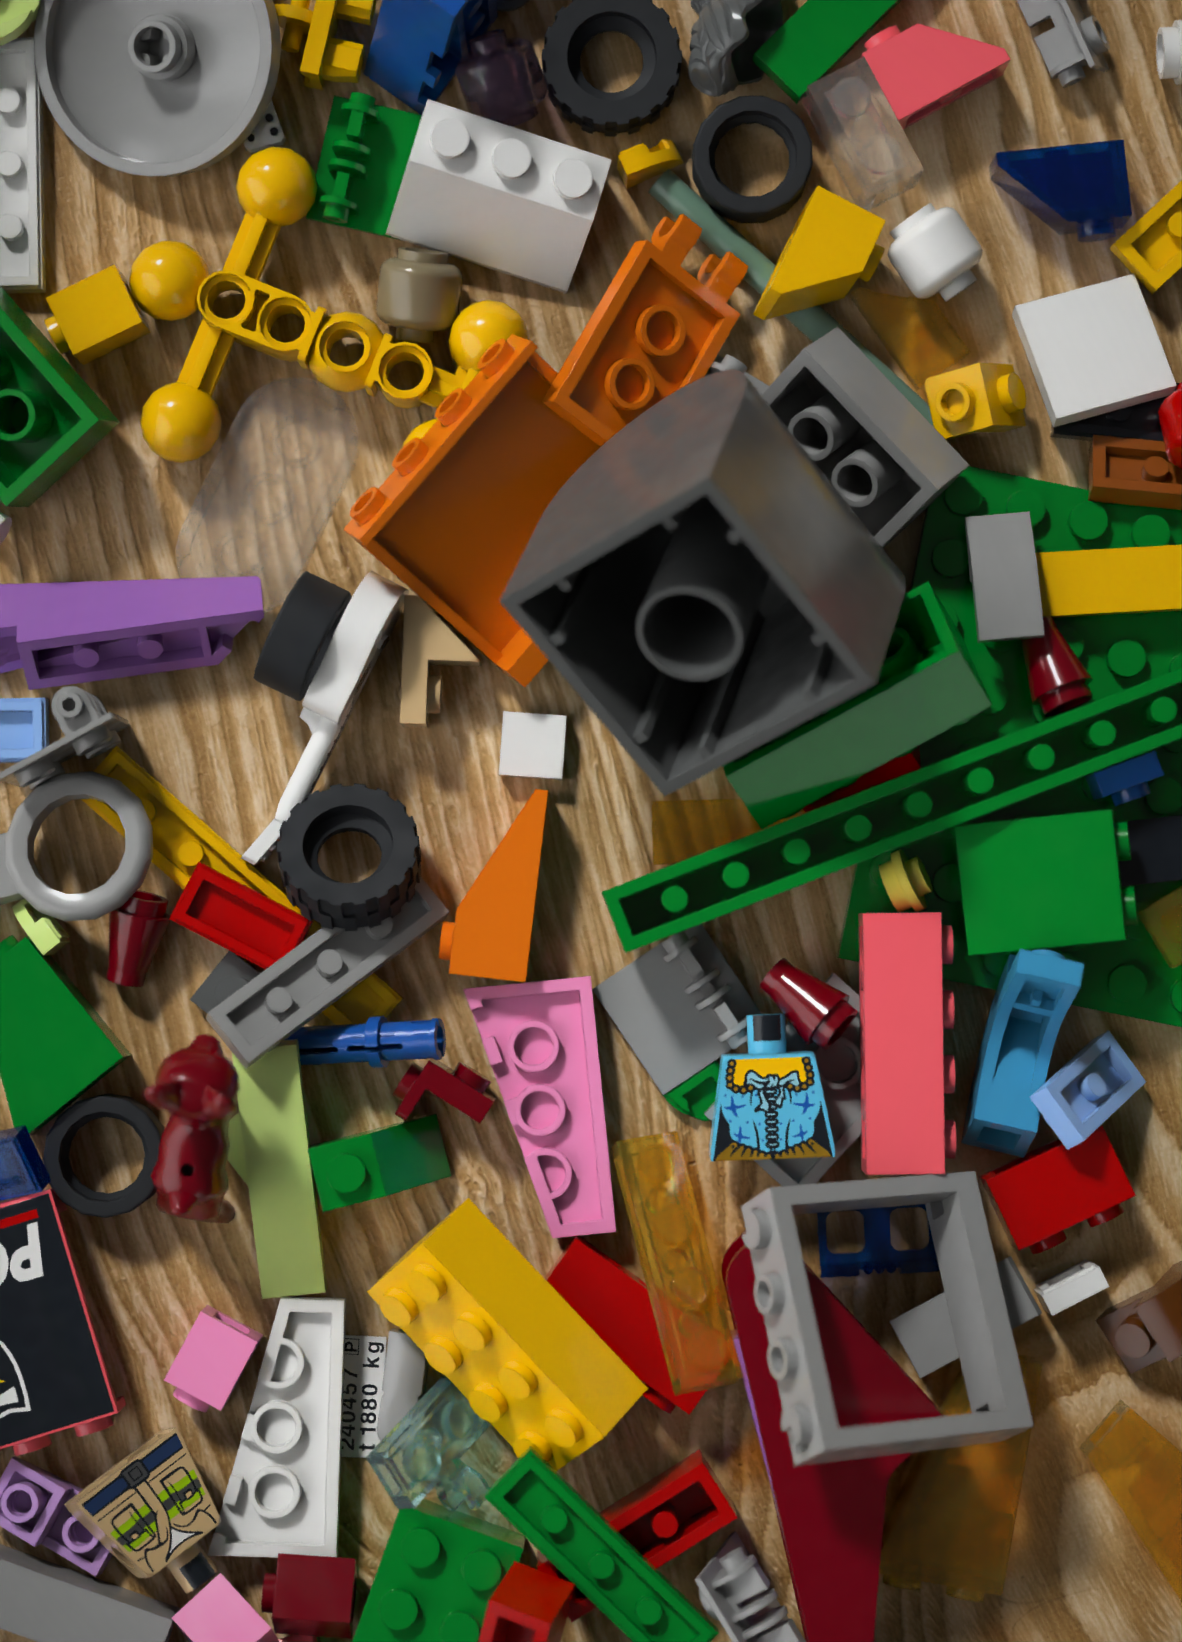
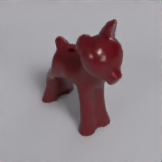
(201, 1096)

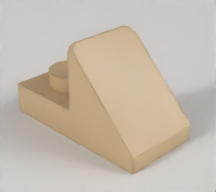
(425, 644)

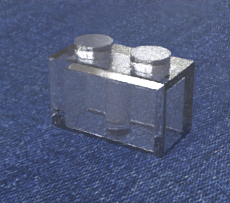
(862, 135)

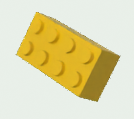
(506, 1338)

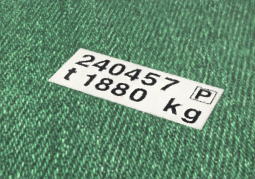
(362, 1393)

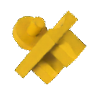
(324, 54)

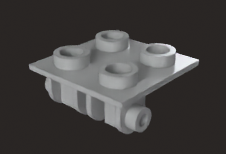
(86, 731)
(678, 1006)
(741, 1599)

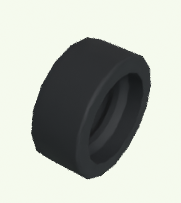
(752, 111)
(301, 635)
(58, 1149)

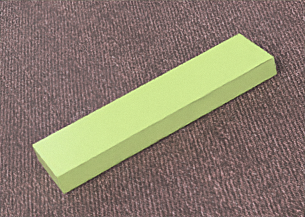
(280, 1174)

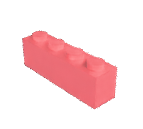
(903, 1043)

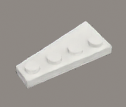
(289, 1452)

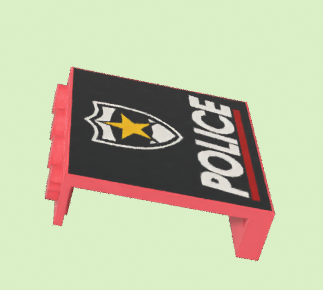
(48, 1342)

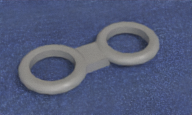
(17, 867)

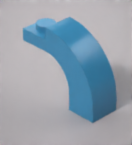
(1018, 1049)

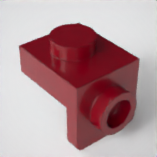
(459, 1087)

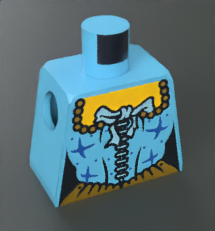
(769, 1100)

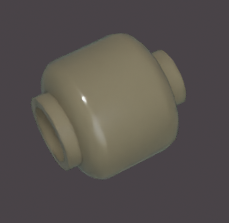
(418, 293)

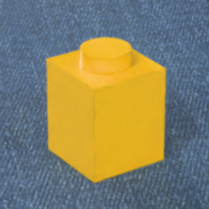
(95, 316)

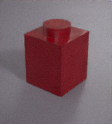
(311, 1595)

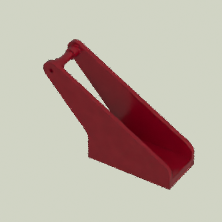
(830, 1508)

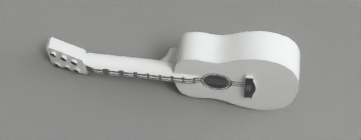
(334, 691)

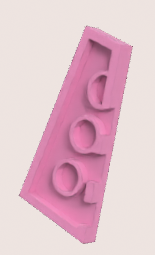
(550, 1081)

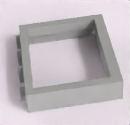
(972, 1297)

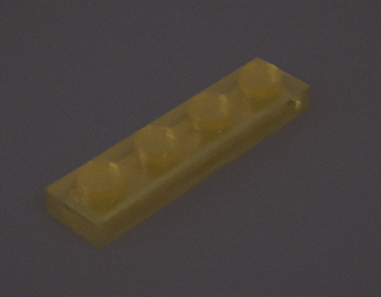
(676, 1263)

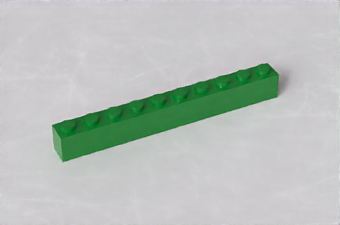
(897, 812)

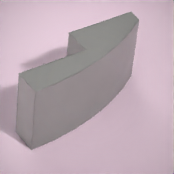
(1004, 577)
(928, 1330)

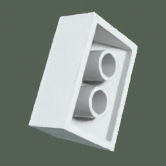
(498, 196)

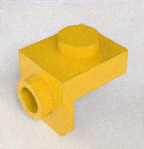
(976, 400)

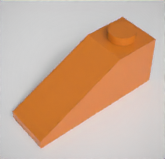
(498, 911)

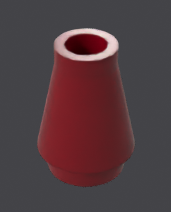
(1054, 672)
(135, 937)
(811, 1006)

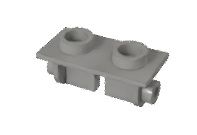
(1071, 42)

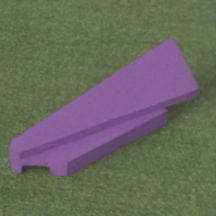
(122, 626)

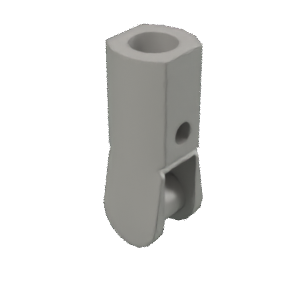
(402, 1381)

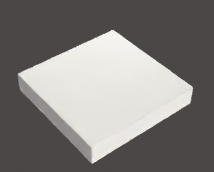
(1093, 350)

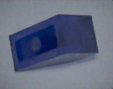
(1070, 186)

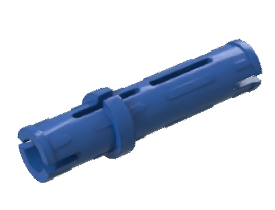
(371, 1042)

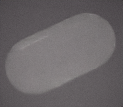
(271, 487)

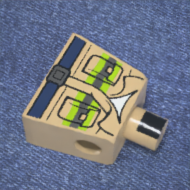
(152, 1511)

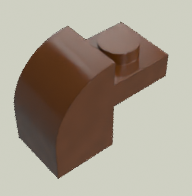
(1148, 1323)

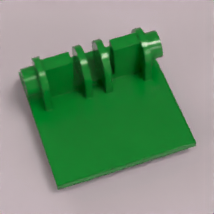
(362, 164)

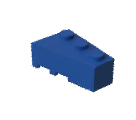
(421, 43)

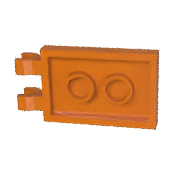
(647, 333)

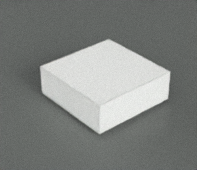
(532, 745)
(1070, 1287)

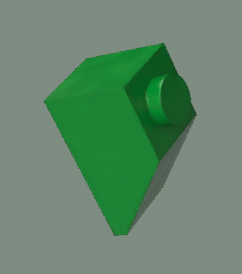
(379, 1162)

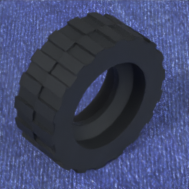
(604, 110)
(342, 811)

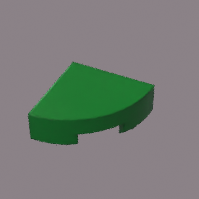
(696, 1093)

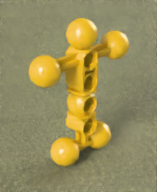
(174, 282)

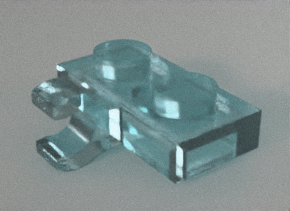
(427, 1451)

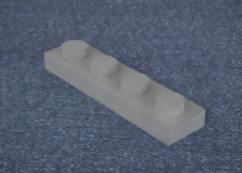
(316, 977)

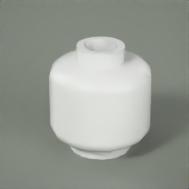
(935, 252)

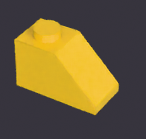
(823, 256)

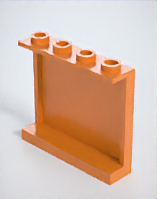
(471, 498)

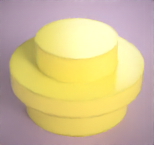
(905, 881)

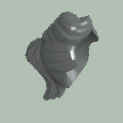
(727, 40)

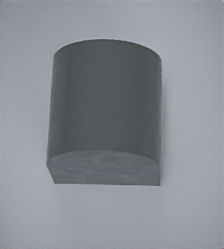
(705, 583)

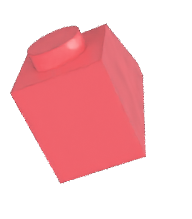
(929, 68)

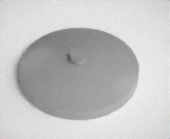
(157, 80)

